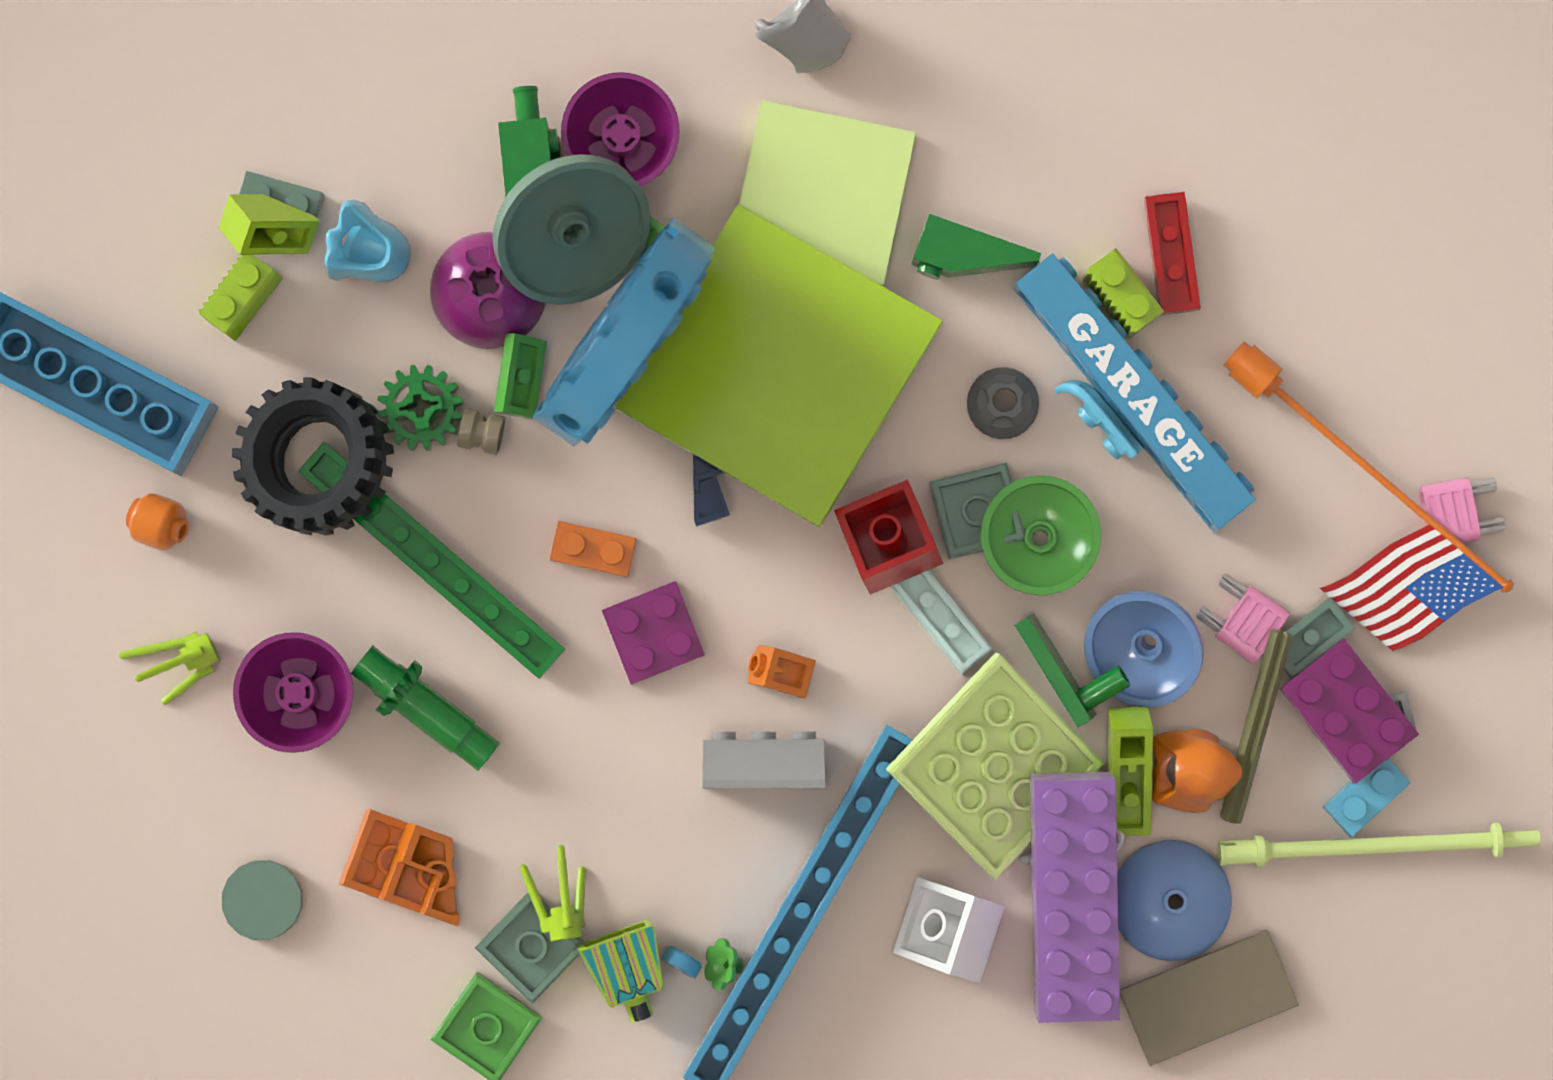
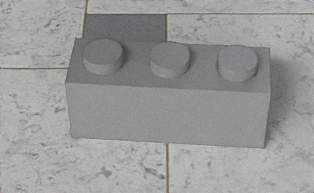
(763, 761)

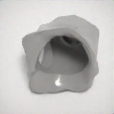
(806, 35)

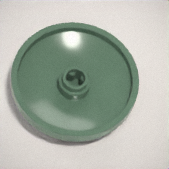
(571, 229)

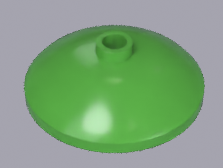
(1048, 507)

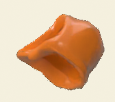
(1202, 770)

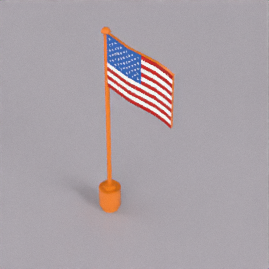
(1411, 581)

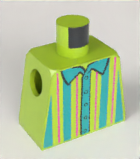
(625, 967)

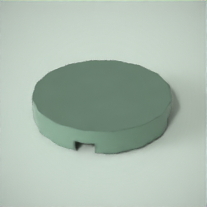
(262, 900)

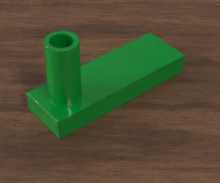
(1077, 700)

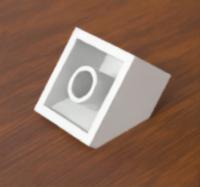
(948, 930)

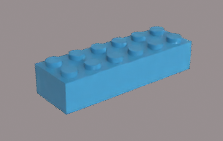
(100, 387)

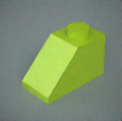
(266, 226)

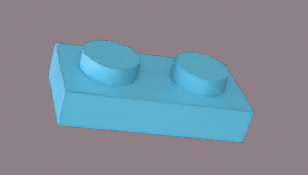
(1362, 801)

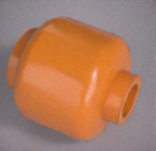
(157, 521)

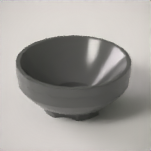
(997, 423)

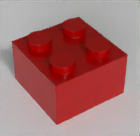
(888, 537)

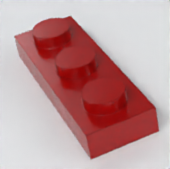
(1172, 253)

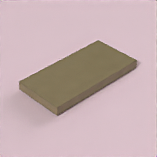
(1208, 997)

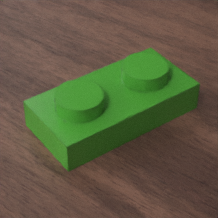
(520, 376)

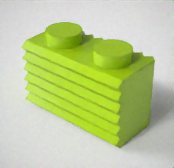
(1122, 293)
(240, 295)

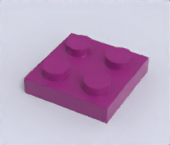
(653, 632)

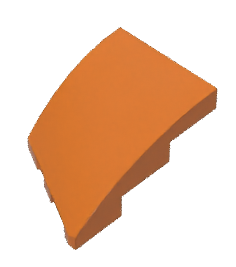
(403, 866)

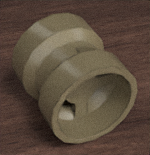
(478, 431)

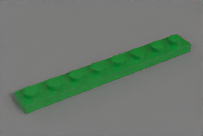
(443, 570)

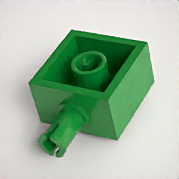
(527, 140)

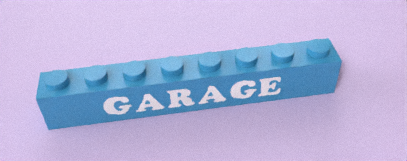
(1134, 392)

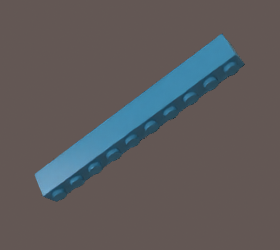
(799, 912)

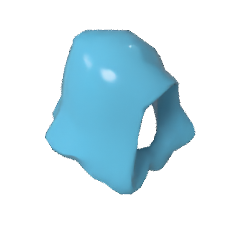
(371, 249)

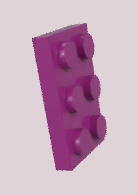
(1349, 711)

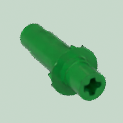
(424, 707)

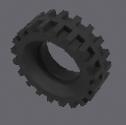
(267, 441)

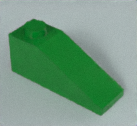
(961, 251)

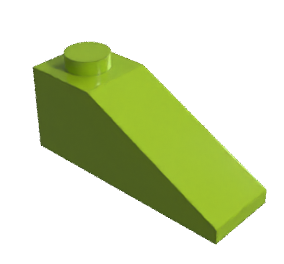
(1131, 765)

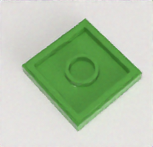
(486, 1028)

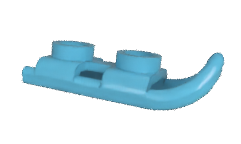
(1098, 412)

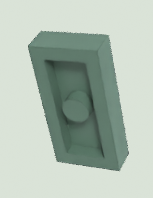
(291, 194)
(1315, 635)

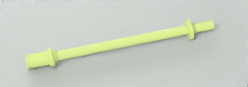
(1261, 851)

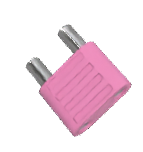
(1455, 509)
(1248, 623)

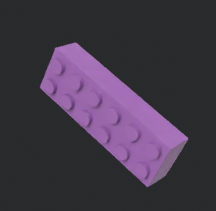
(1074, 897)

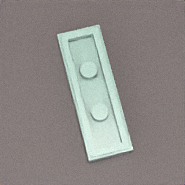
(942, 620)

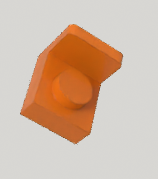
(780, 671)

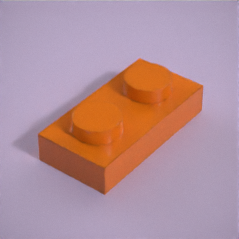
(593, 549)

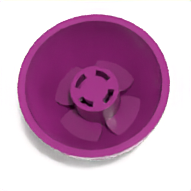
(622, 109)
(497, 309)
(278, 675)

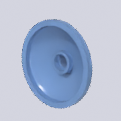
(1157, 671)
(1143, 894)

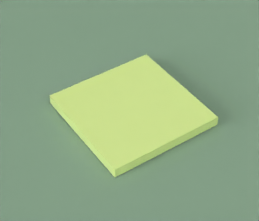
(829, 182)
(978, 759)

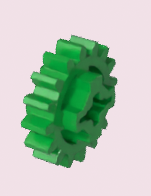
(417, 390)

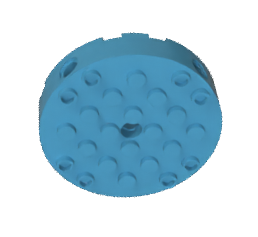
(626, 333)

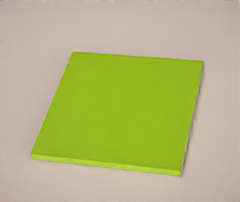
(781, 366)

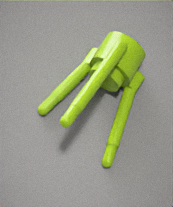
(197, 654)
(566, 920)

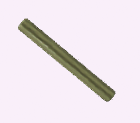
(1257, 723)

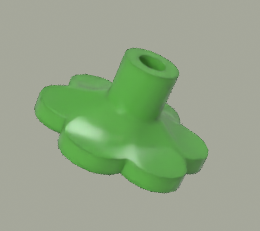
(722, 964)

